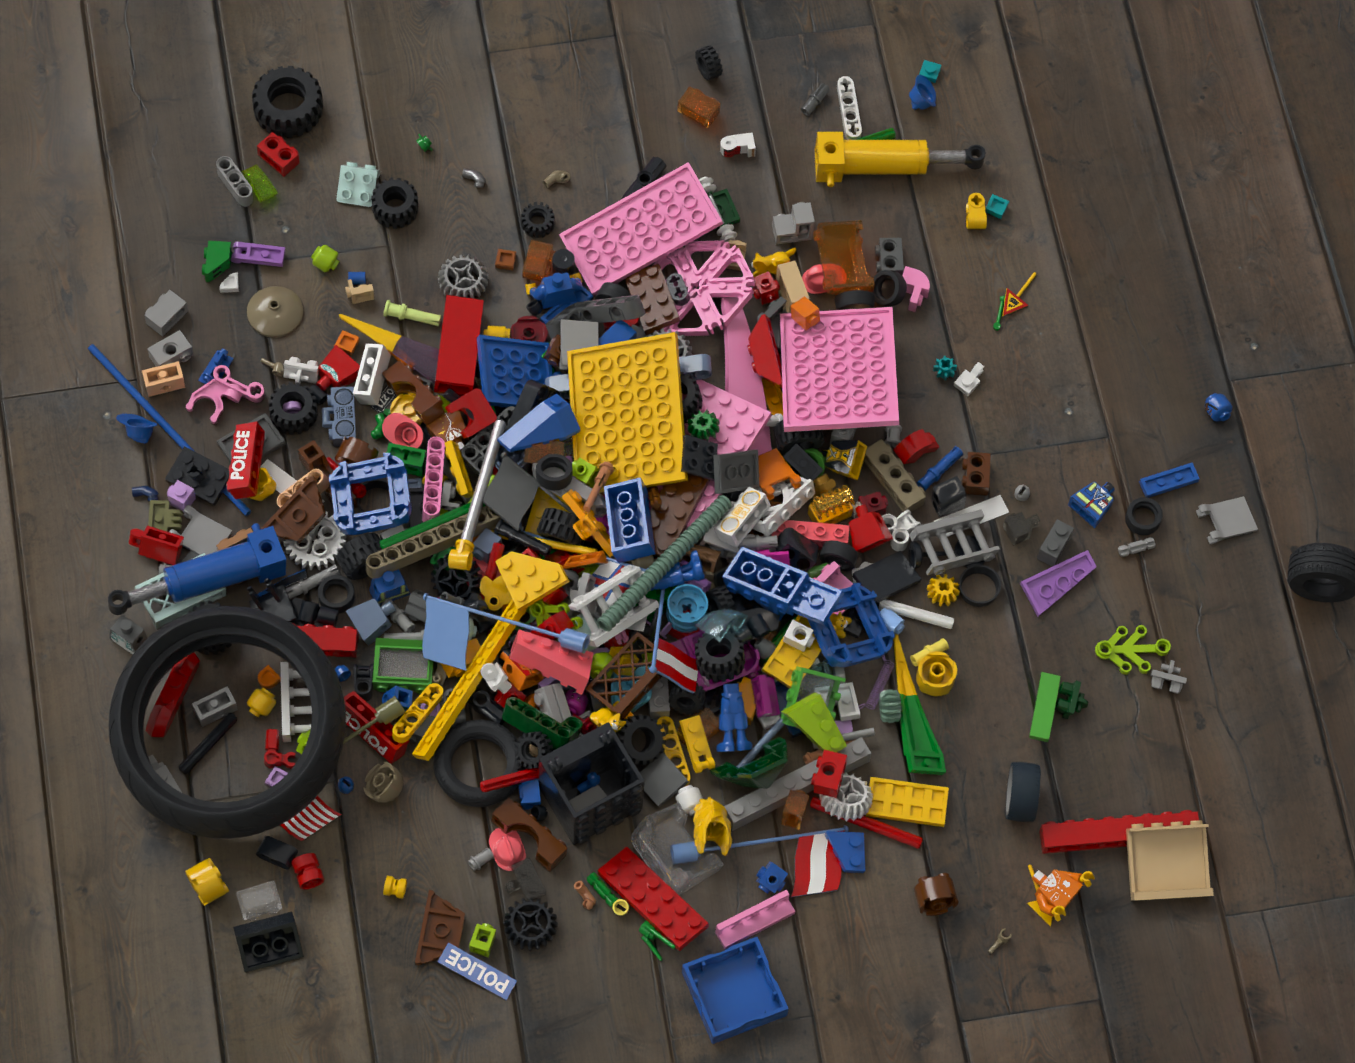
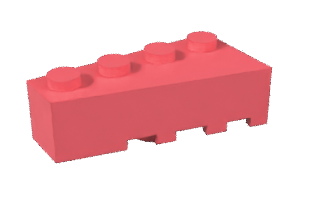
(552, 660)

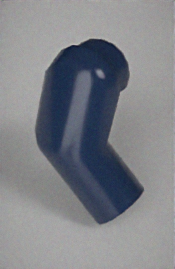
(145, 490)

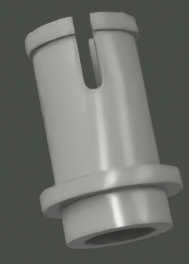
(480, 859)

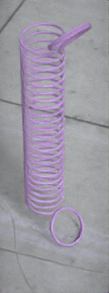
(879, 685)

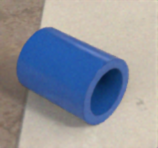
(357, 278)

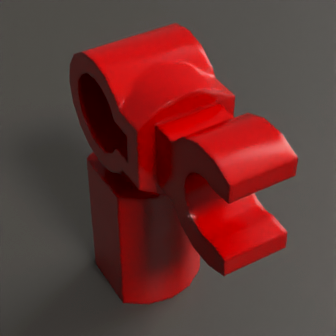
(273, 758)

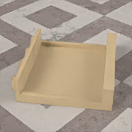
(1168, 861)

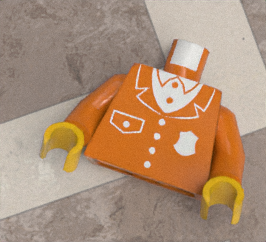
(1059, 890)

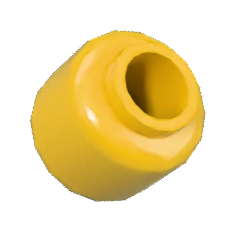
(261, 702)

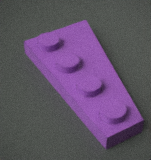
(1056, 581)

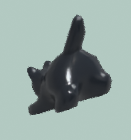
(476, 602)

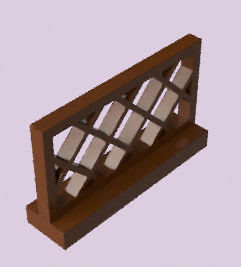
(639, 689)

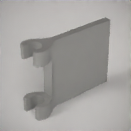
(576, 336)
(1229, 519)
(202, 532)

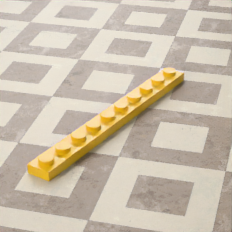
(467, 684)

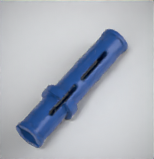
(933, 474)

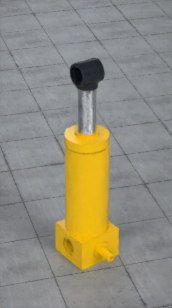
(840, 156)

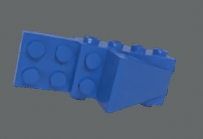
(780, 587)

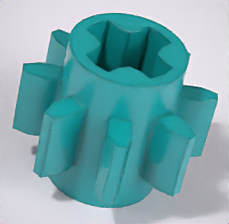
(944, 368)

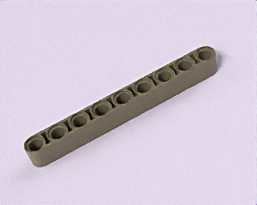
(421, 550)

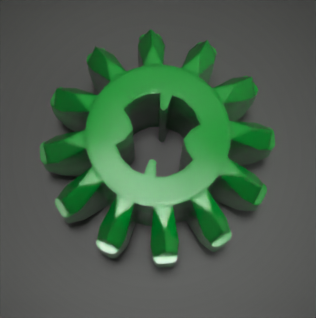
(709, 420)

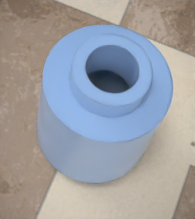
(892, 621)

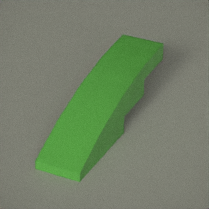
(1044, 707)

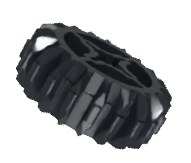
(449, 584)
(542, 935)

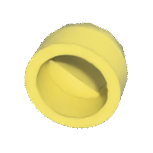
(623, 903)

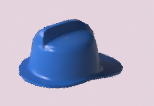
(922, 94)
(137, 427)

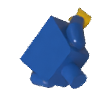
(556, 289)

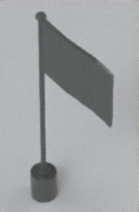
(514, 492)

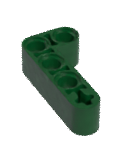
(531, 719)

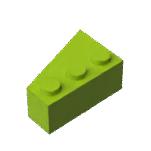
(816, 722)

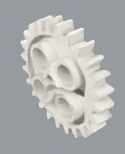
(329, 544)

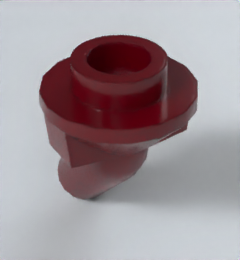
(587, 725)

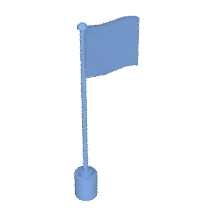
(449, 629)

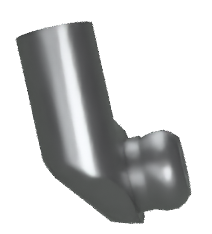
(475, 175)

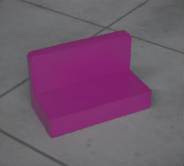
(765, 696)

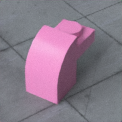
(917, 285)

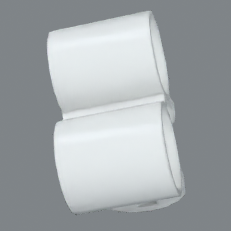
(901, 528)

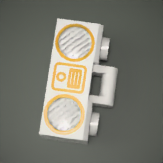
(742, 516)

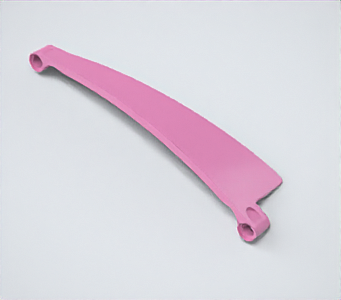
(739, 374)

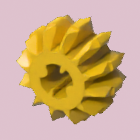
(937, 591)

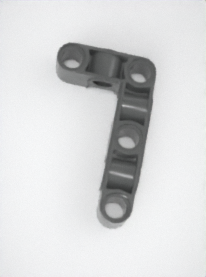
(598, 311)

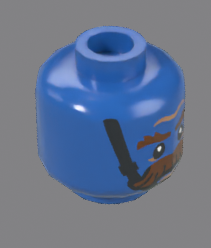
(1218, 407)

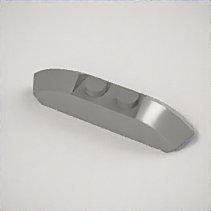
(599, 505)

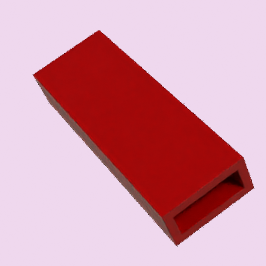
(458, 345)

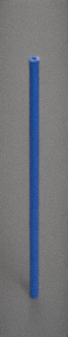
(155, 415)

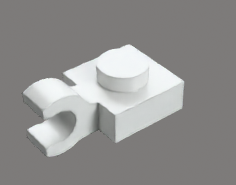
(969, 380)

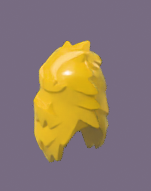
(711, 825)

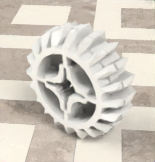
(857, 802)

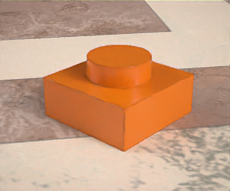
(347, 342)

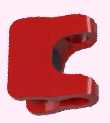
(476, 408)

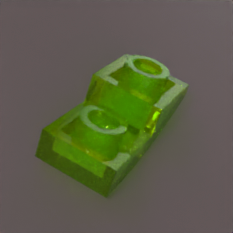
(259, 182)

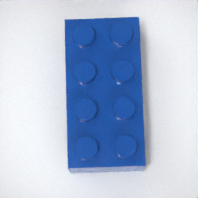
(629, 520)

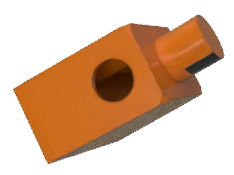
(518, 674)

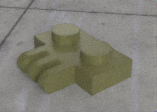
(163, 517)

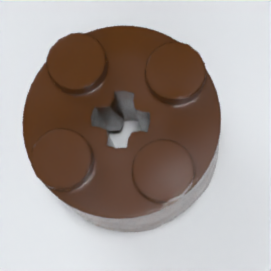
(355, 451)
(935, 894)

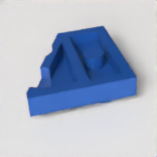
(848, 849)

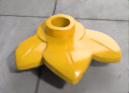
(495, 589)

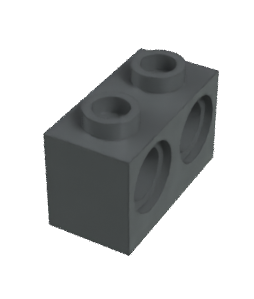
(892, 258)

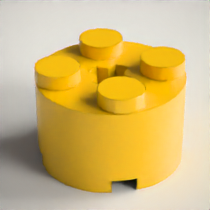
(935, 684)
(207, 881)

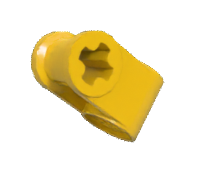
(975, 212)

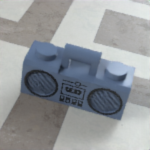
(344, 414)

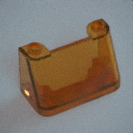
(842, 257)

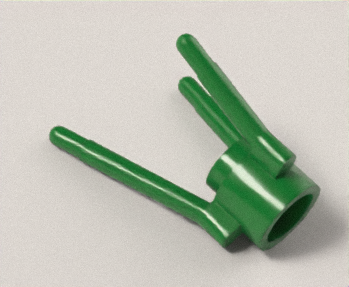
(650, 932)

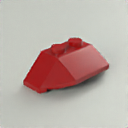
(765, 352)

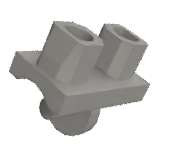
(1176, 681)

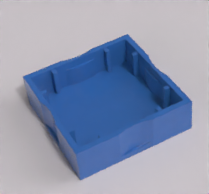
(734, 990)

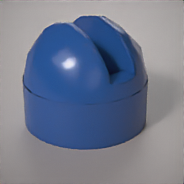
(342, 672)
(343, 787)

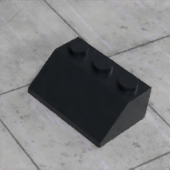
(268, 941)

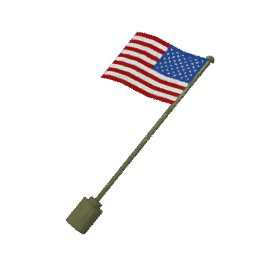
(317, 813)

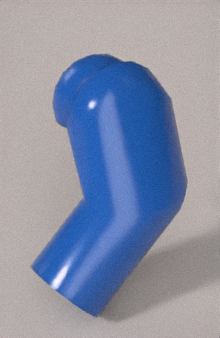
(592, 781)

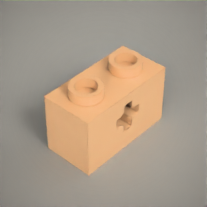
(163, 379)

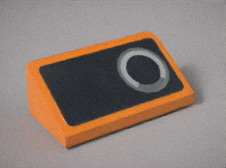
(586, 560)

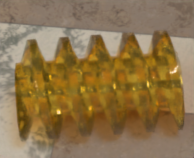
(832, 500)

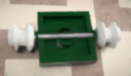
(725, 207)

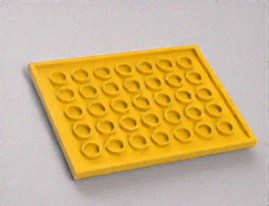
(629, 408)

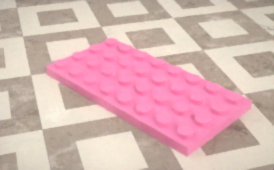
(641, 228)

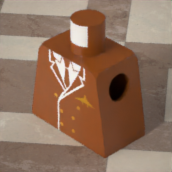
(448, 428)

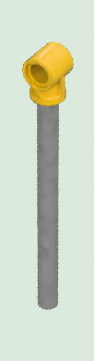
(462, 556)

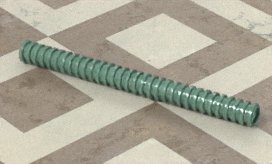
(664, 563)

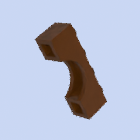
(402, 380)
(314, 458)
(512, 817)

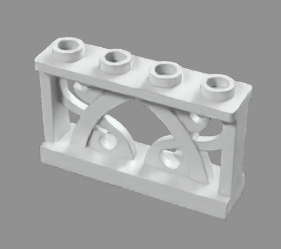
(792, 501)

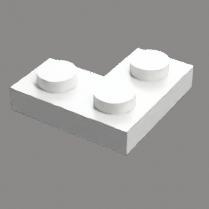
(847, 705)

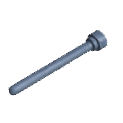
(758, 747)

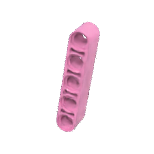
(435, 473)

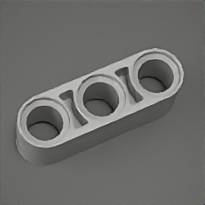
(236, 188)

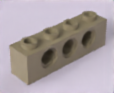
(894, 486)

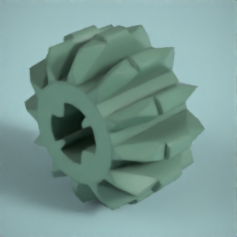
(890, 706)

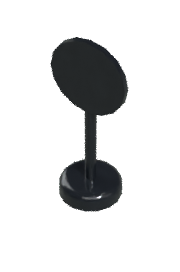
(916, 554)

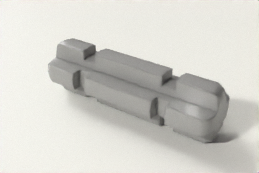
(1136, 547)

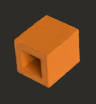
(805, 313)

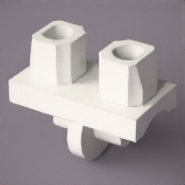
(301, 372)
(495, 677)

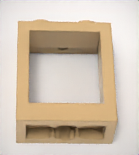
(790, 283)

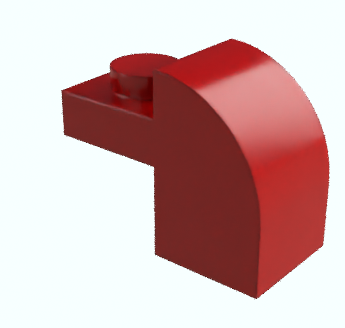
(915, 445)

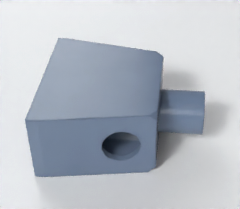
(371, 619)

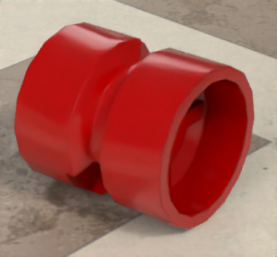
(308, 872)

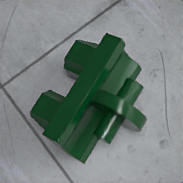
(1073, 699)

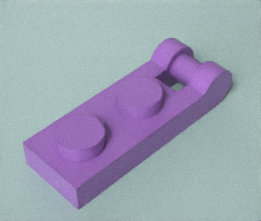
(258, 254)

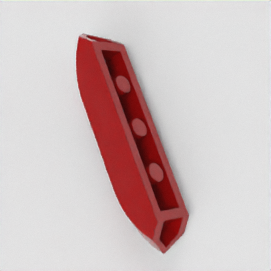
(172, 695)

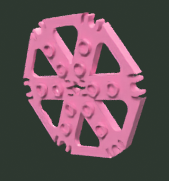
(709, 284)

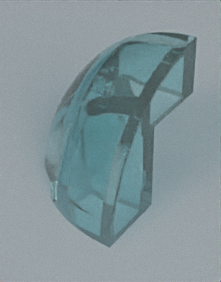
(719, 621)

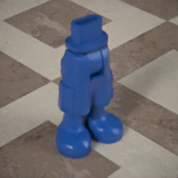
(680, 574)
(733, 717)

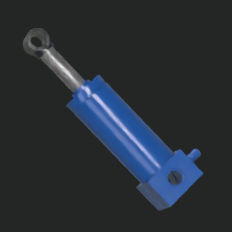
(257, 557)

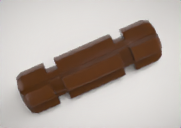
(654, 497)

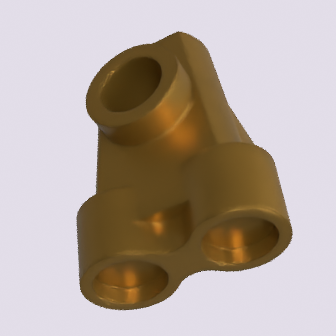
(823, 484)

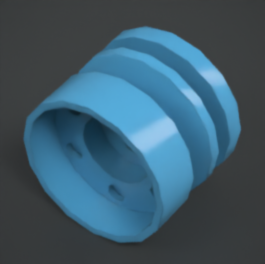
(686, 598)

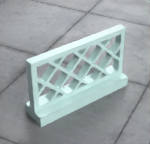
(178, 609)

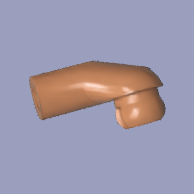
(585, 894)

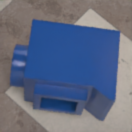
(529, 794)

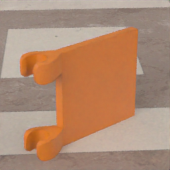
(773, 470)

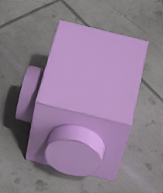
(180, 495)

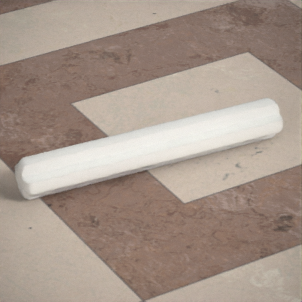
(918, 614)

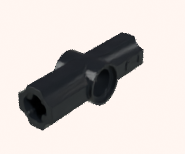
(649, 174)
(490, 709)

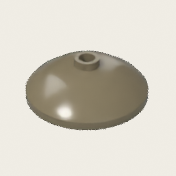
(277, 320)

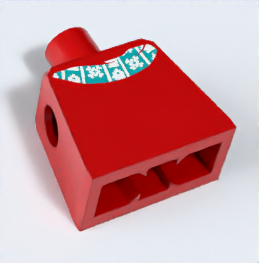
(337, 369)

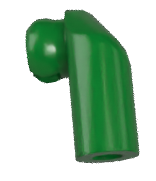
(377, 432)

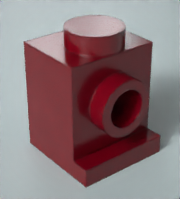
(868, 500)

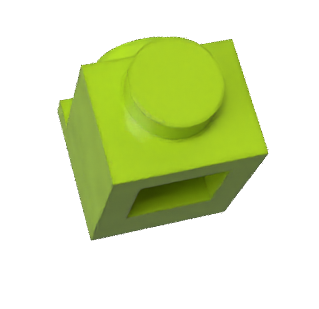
(586, 476)
(479, 947)

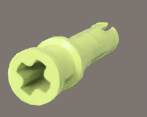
(403, 312)

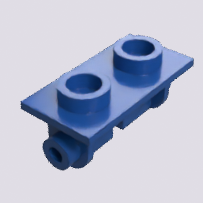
(219, 358)

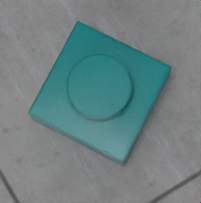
(930, 70)
(996, 206)

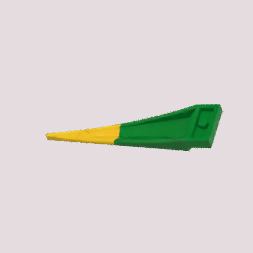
(918, 739)

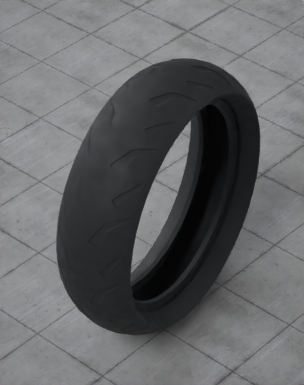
(185, 637)

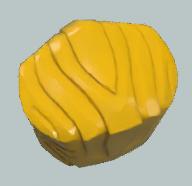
(266, 485)

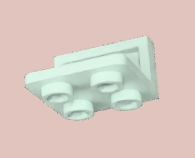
(357, 184)

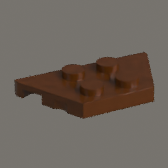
(299, 513)
(440, 926)

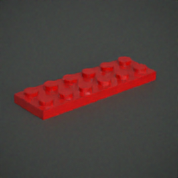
(653, 898)

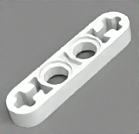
(849, 108)

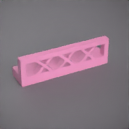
(754, 919)

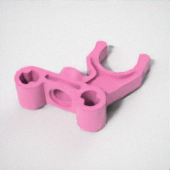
(225, 387)

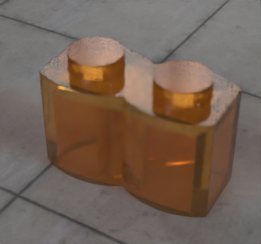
(538, 260)

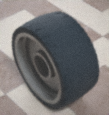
(1023, 792)

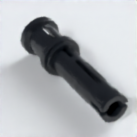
(519, 536)

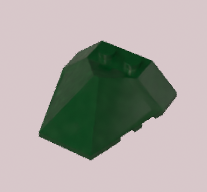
(760, 772)

